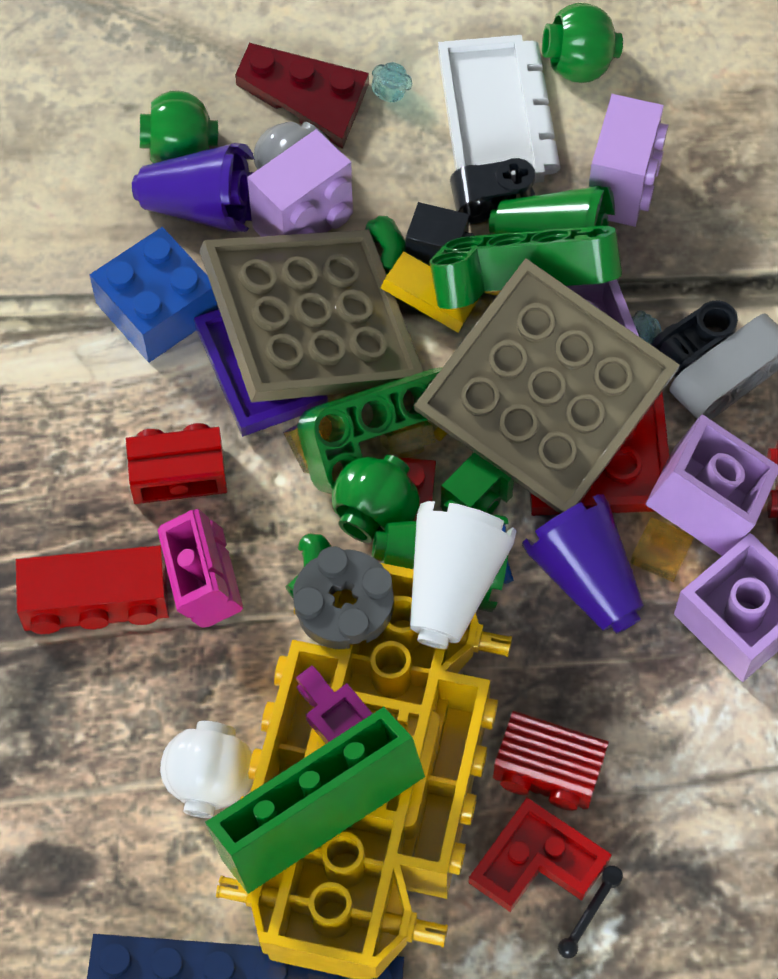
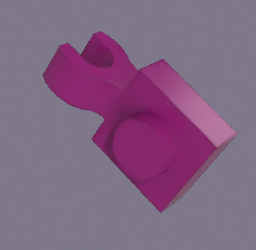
(333, 710)

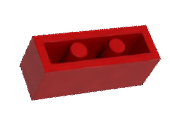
(91, 589)

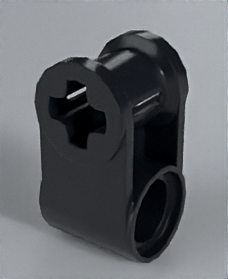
(483, 187)
(691, 339)

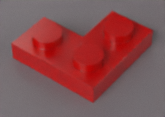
(535, 844)

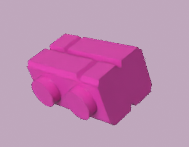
(199, 568)

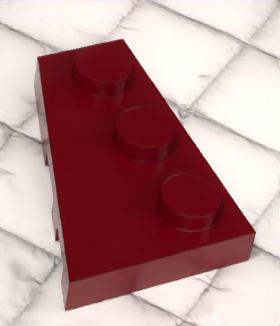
(305, 87)

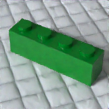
(315, 799)

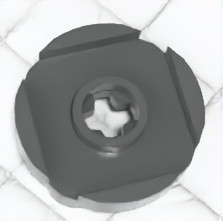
(339, 571)

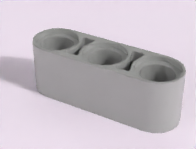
(729, 369)

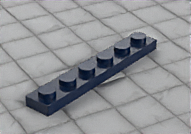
(182, 959)

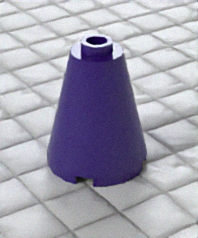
(199, 187)
(589, 563)

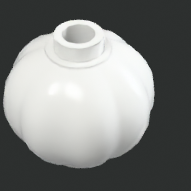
(206, 768)

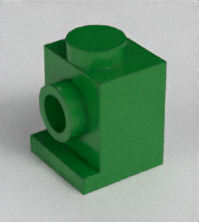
(477, 486)

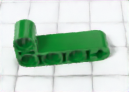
(487, 262)
(349, 427)

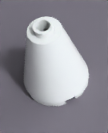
(453, 569)

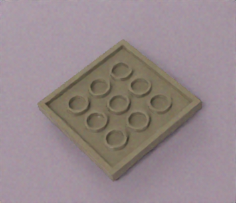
(308, 314)
(546, 387)

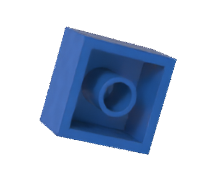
(153, 293)

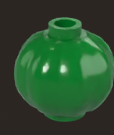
(581, 42)
(177, 127)
(374, 494)

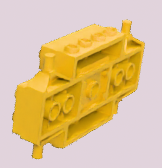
(349, 898)

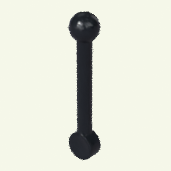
(611, 878)

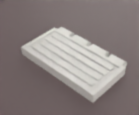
(498, 103)

